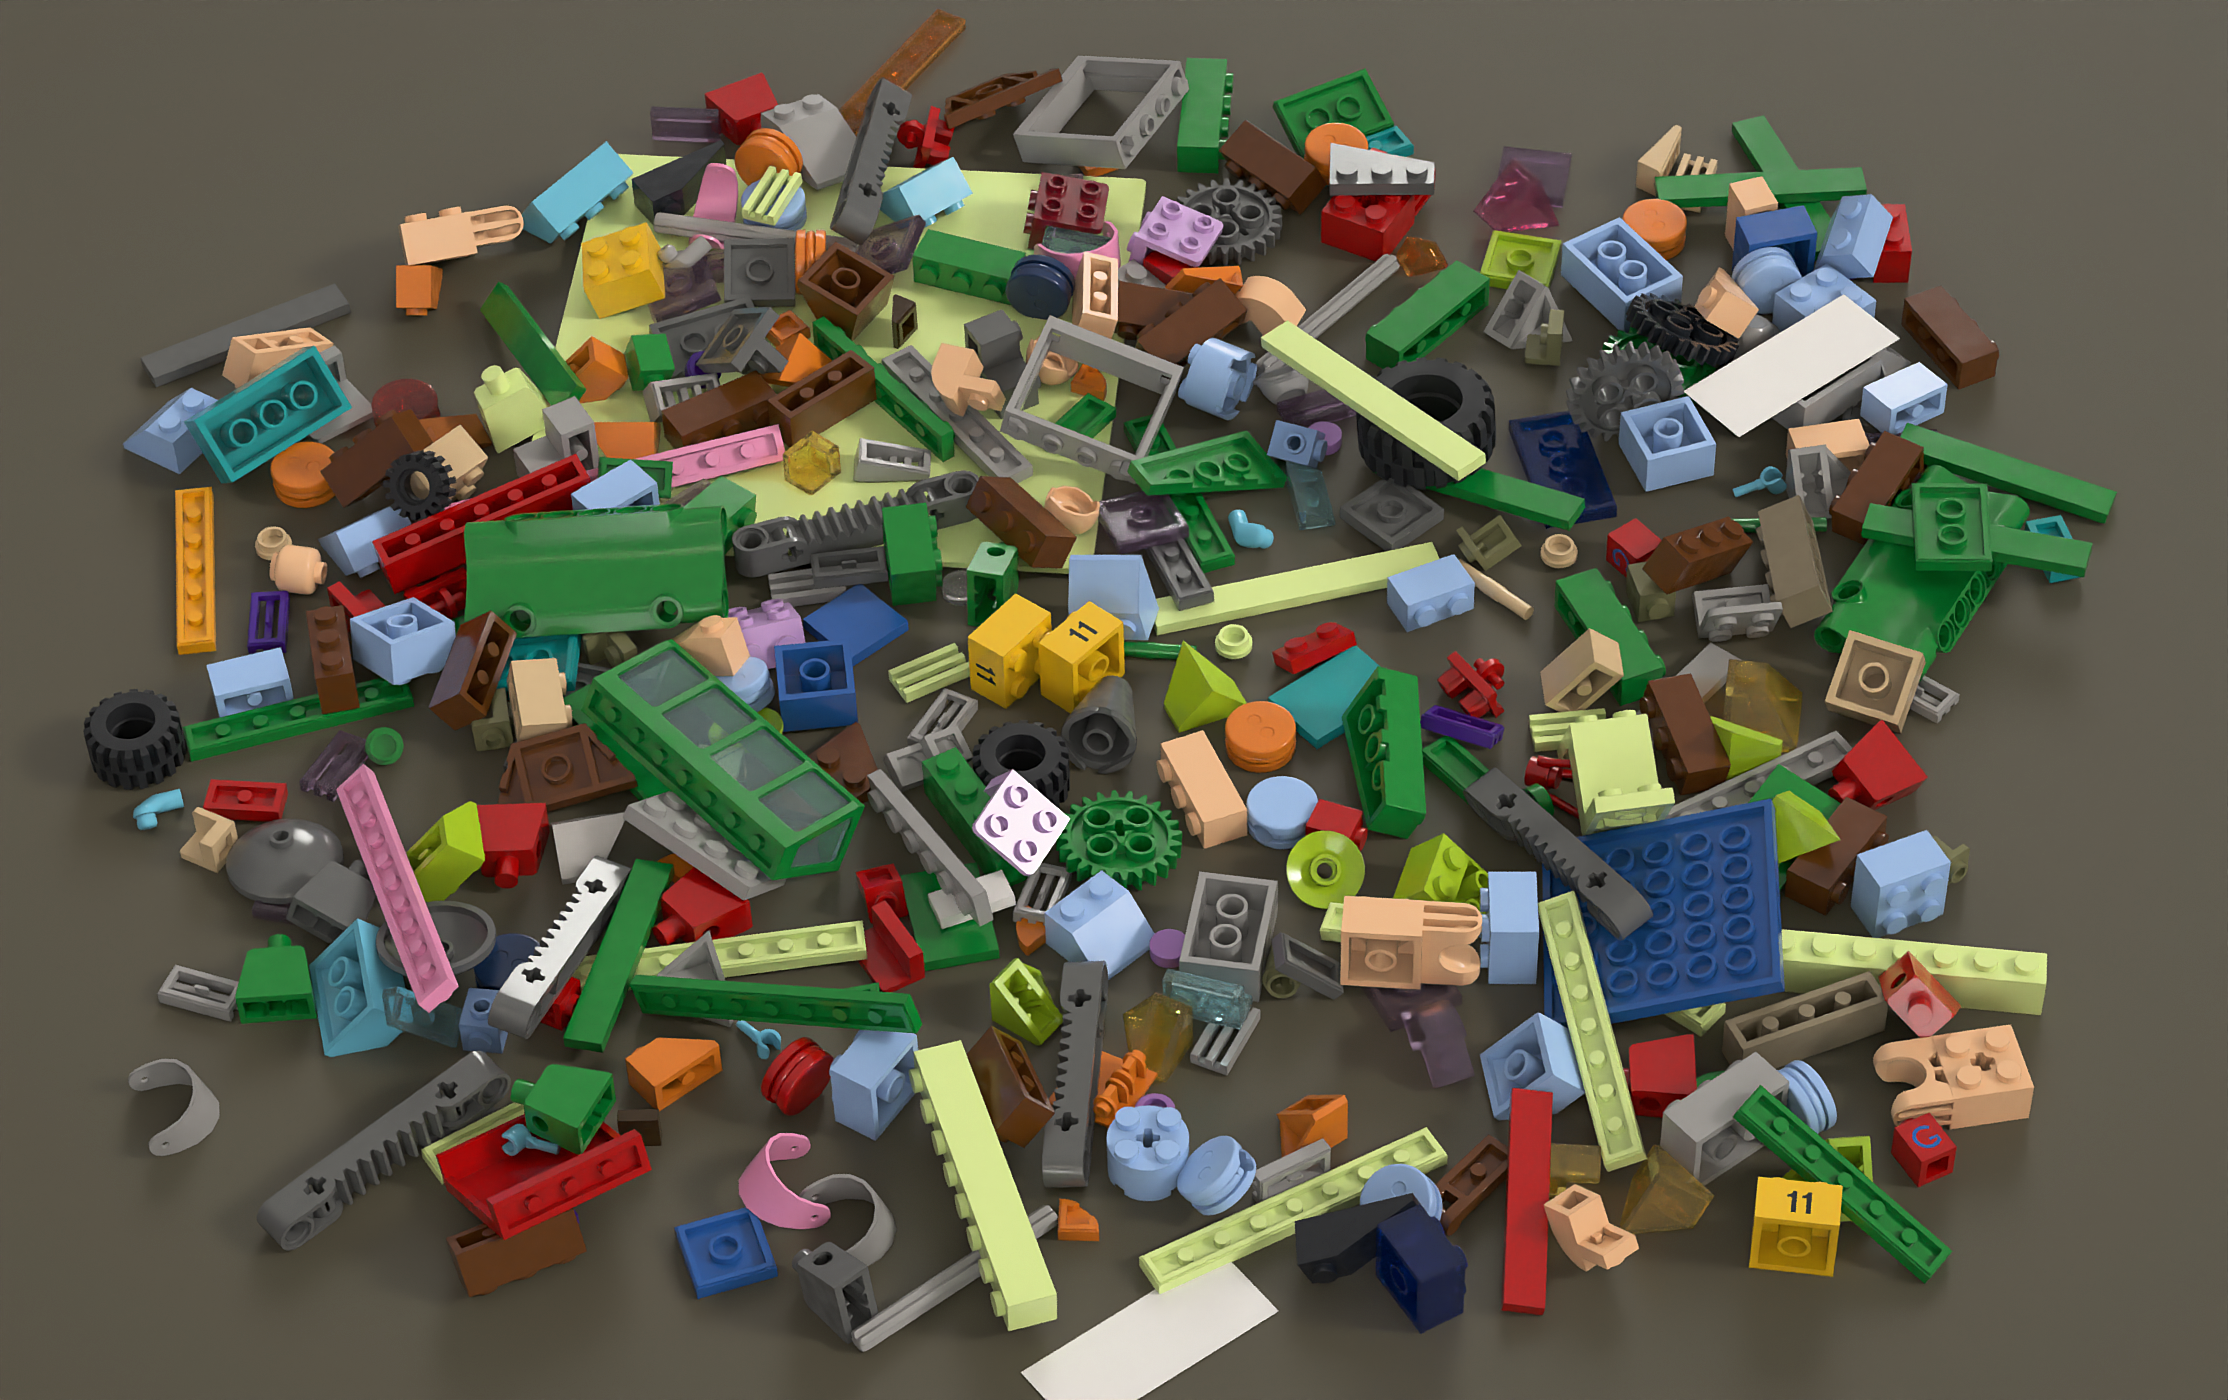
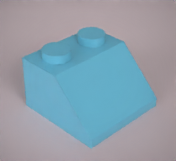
(927, 193)

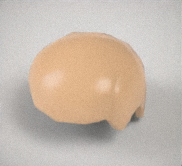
(1055, 368)
(1072, 508)

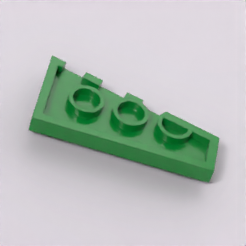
(1208, 466)

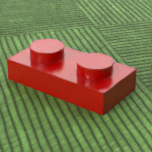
(1311, 649)
(246, 800)

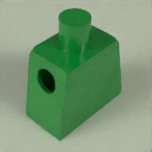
(991, 569)
(275, 984)
(566, 1104)

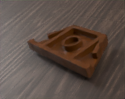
(1002, 90)
(848, 761)
(562, 770)

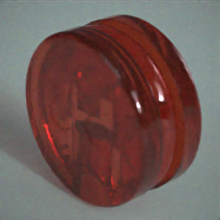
(404, 395)

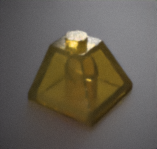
(1763, 701)

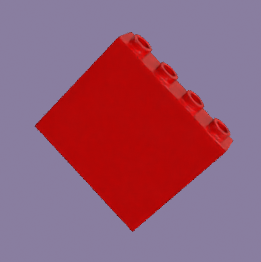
(536, 1184)

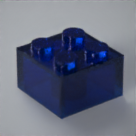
(1421, 1268)

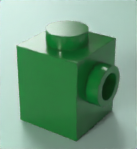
(648, 360)

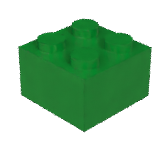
(911, 553)

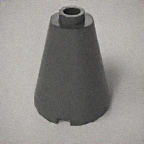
(1102, 727)

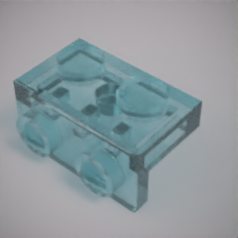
(1210, 998)

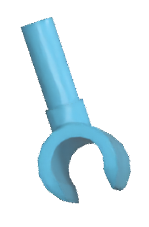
(1769, 478)
(761, 1038)
(520, 1137)

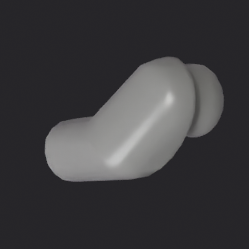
(684, 258)

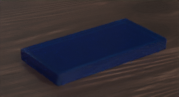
(1563, 459)

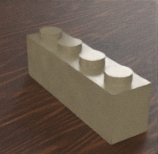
(1793, 561)
(1808, 1022)

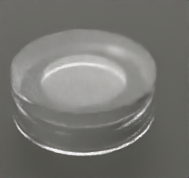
(955, 588)

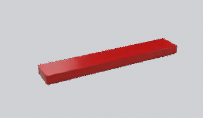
(1525, 1199)

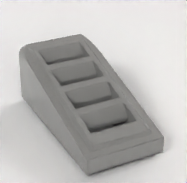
(656, 390)
(882, 462)

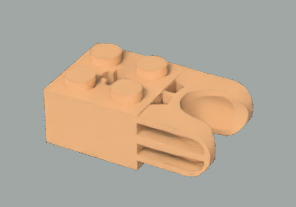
(456, 233)
(1408, 942)
(1959, 1077)

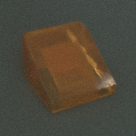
(1420, 256)

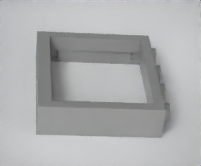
(1039, 133)
(1105, 356)

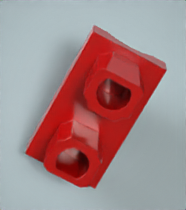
(930, 139)
(443, 594)
(1479, 683)

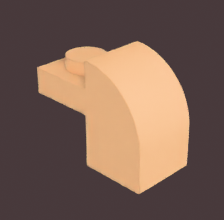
(1269, 303)
(959, 384)
(1584, 1230)

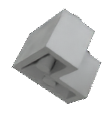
(567, 432)

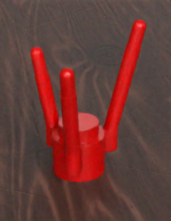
(1548, 774)

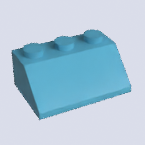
(577, 195)
(349, 991)

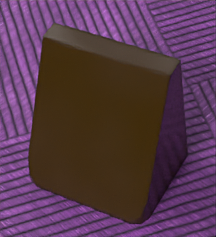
(903, 320)

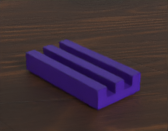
(268, 641)
(1462, 726)

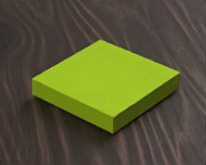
(1521, 252)

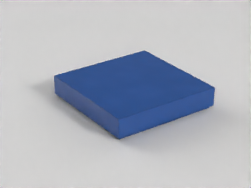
(860, 617)
(725, 1252)

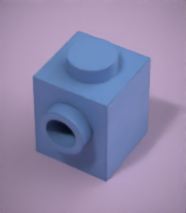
(1297, 444)
(473, 1024)

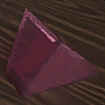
(1516, 201)

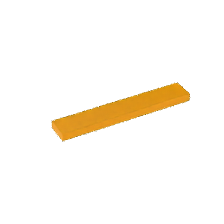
(195, 571)

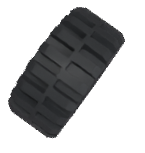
(1448, 395)

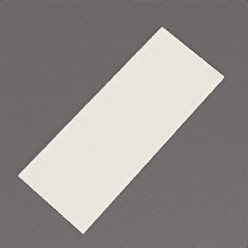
(1791, 365)
(1152, 1339)

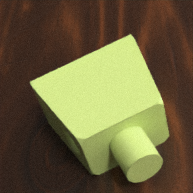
(509, 406)

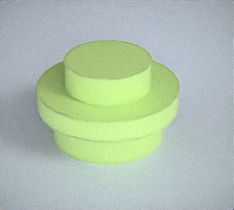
(1233, 642)

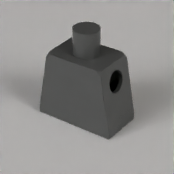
(333, 900)
(836, 1287)

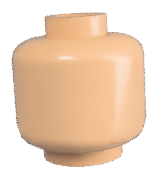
(298, 569)

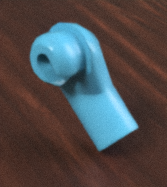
(1249, 534)
(154, 805)

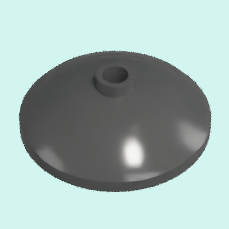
(280, 858)
(464, 932)

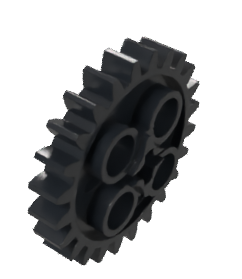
(1681, 330)

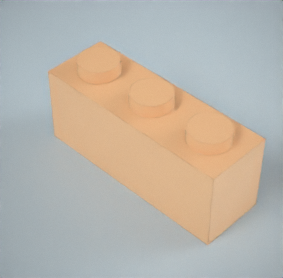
(1096, 294)
(1202, 789)

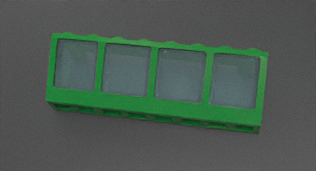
(725, 762)

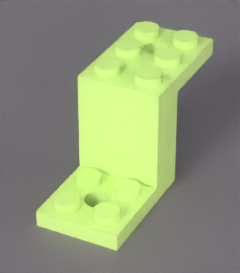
(1614, 772)

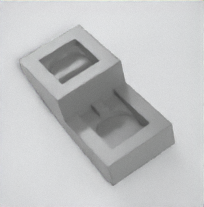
(906, 763)

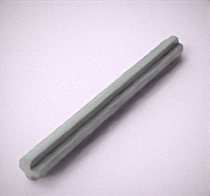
(689, 226)
(1339, 305)
(935, 1290)

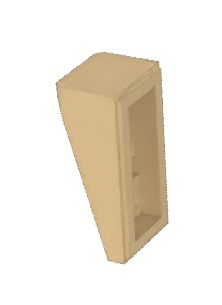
(1658, 160)

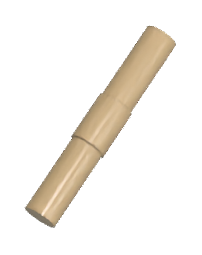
(1498, 592)

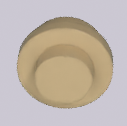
(271, 541)
(1559, 551)

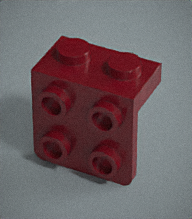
(1065, 204)

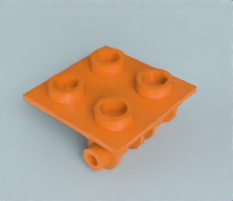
(1120, 1084)

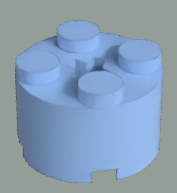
(1218, 378)
(1147, 1151)

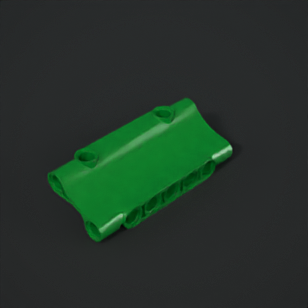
(598, 568)
(1910, 607)

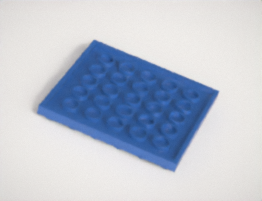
(1712, 909)

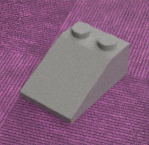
(819, 135)

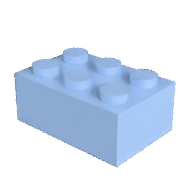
(1615, 266)

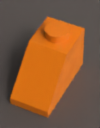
(417, 288)
(599, 369)
(672, 1068)

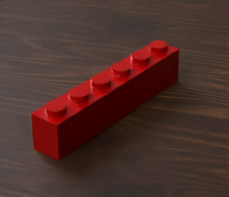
(438, 541)

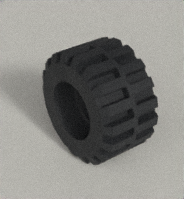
(134, 739)
(1031, 752)

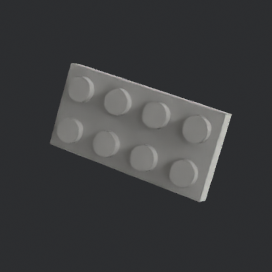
(691, 838)

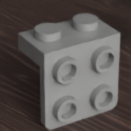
(361, 407)
(1735, 612)

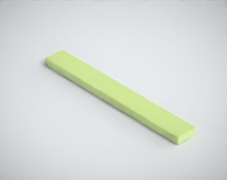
(1373, 400)
(1294, 588)
(762, 951)
(1591, 1032)
(1276, 1216)

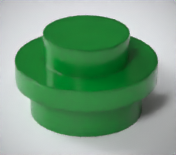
(384, 746)

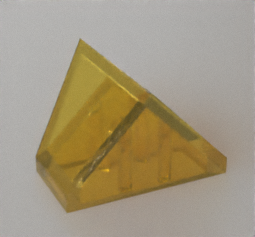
(1161, 1031)
(1663, 1196)

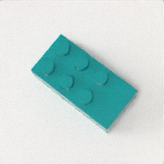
(268, 414)

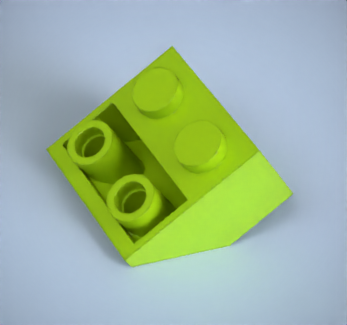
(448, 853)
(1441, 873)

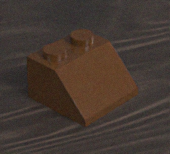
(846, 289)

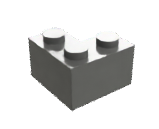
(998, 349)

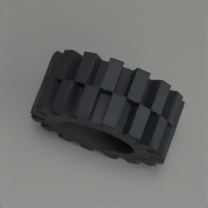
(401, 488)

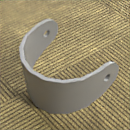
(198, 1118)
(847, 1186)

